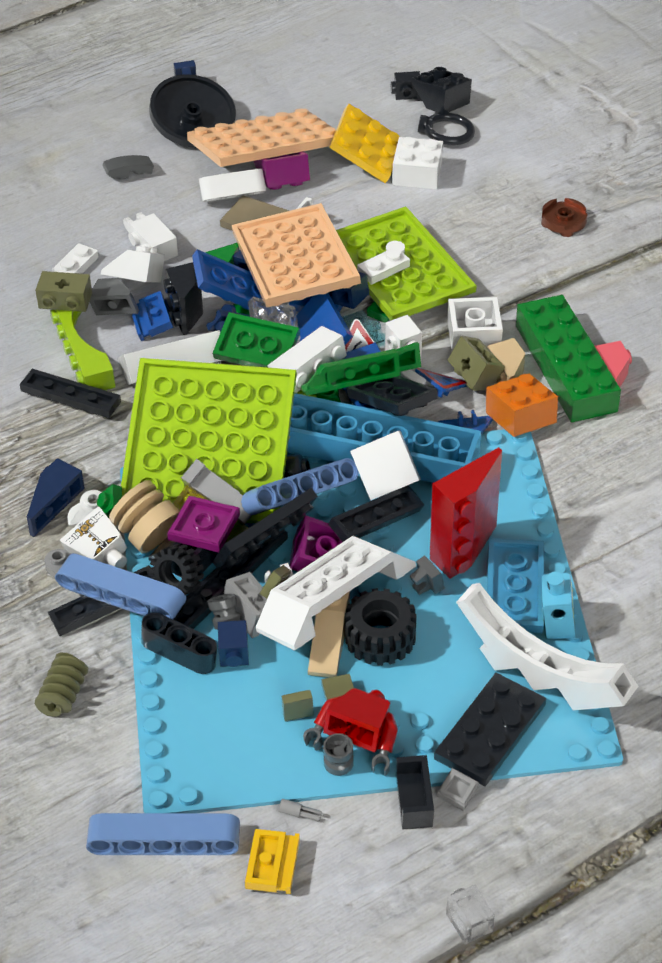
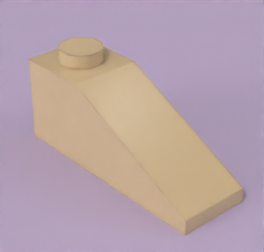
(329, 639)

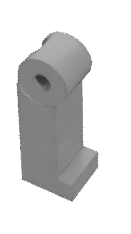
(213, 488)

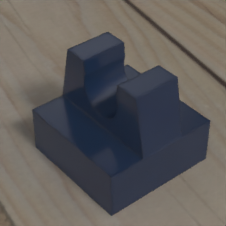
(185, 67)

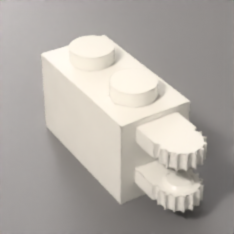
(151, 232)

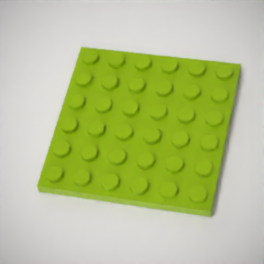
(210, 412)

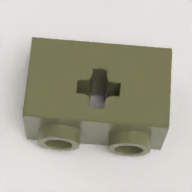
(64, 291)
(475, 363)

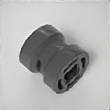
(223, 609)
(338, 754)

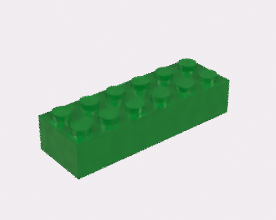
(567, 358)

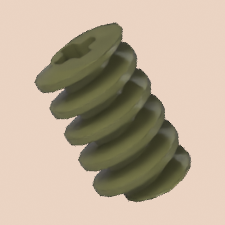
(61, 685)

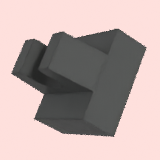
(426, 577)

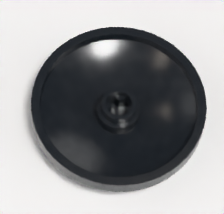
(189, 103)

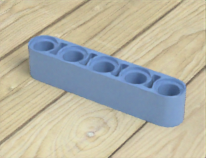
(284, 490)
(119, 587)
(163, 834)

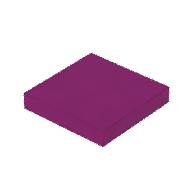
(204, 523)

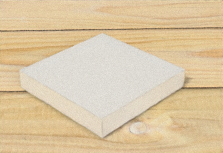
(385, 465)

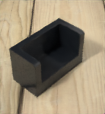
(414, 792)

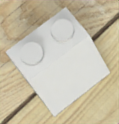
(139, 265)

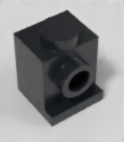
(403, 87)

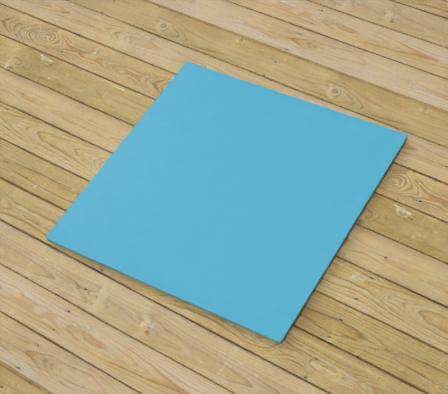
(223, 733)

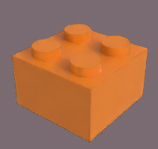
(521, 404)

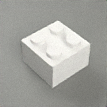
(417, 163)
(474, 319)

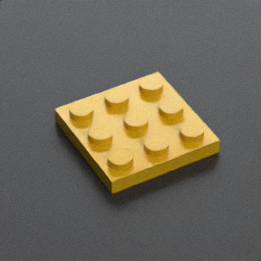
(365, 143)

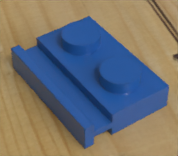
(152, 316)

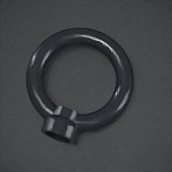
(426, 126)

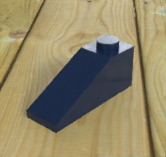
(54, 491)

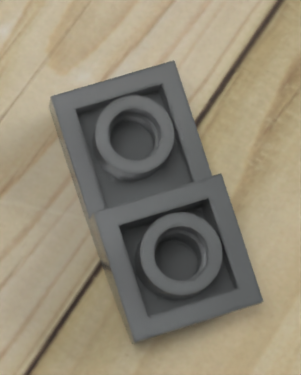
(122, 165)

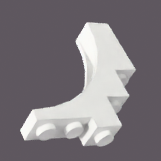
(510, 646)

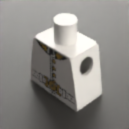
(96, 539)

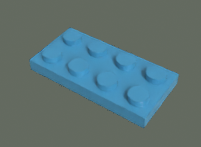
(516, 580)

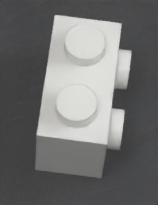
(402, 333)

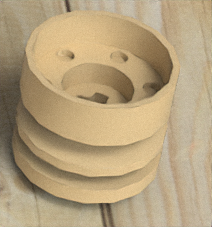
(144, 515)

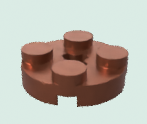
(555, 216)

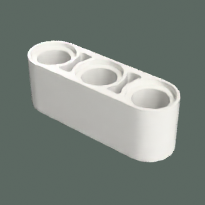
(232, 185)

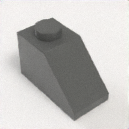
(112, 298)

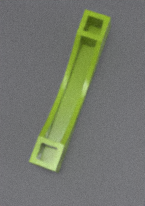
(91, 364)

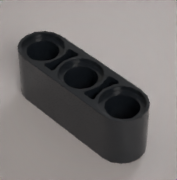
(178, 643)

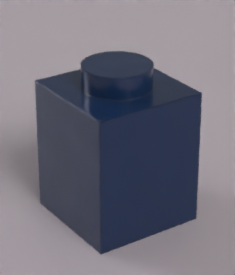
(233, 643)

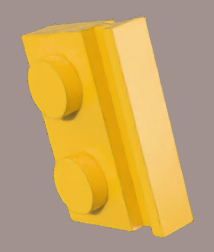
(272, 861)

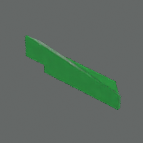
(363, 369)

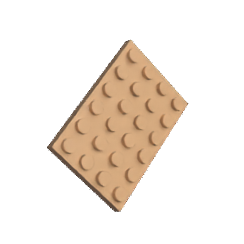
(262, 137)
(295, 255)

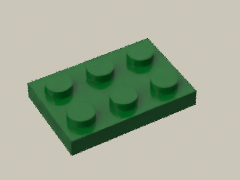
(253, 340)

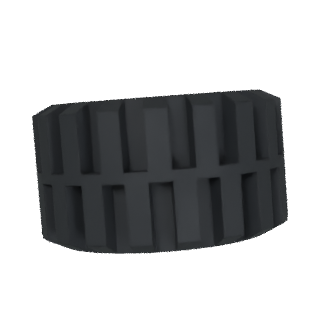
(380, 644)

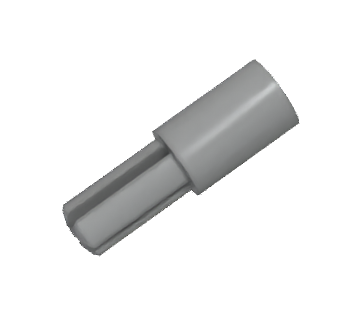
(296, 809)

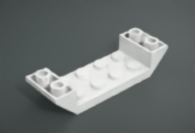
(296, 600)

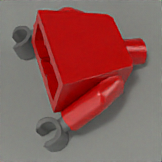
(360, 717)

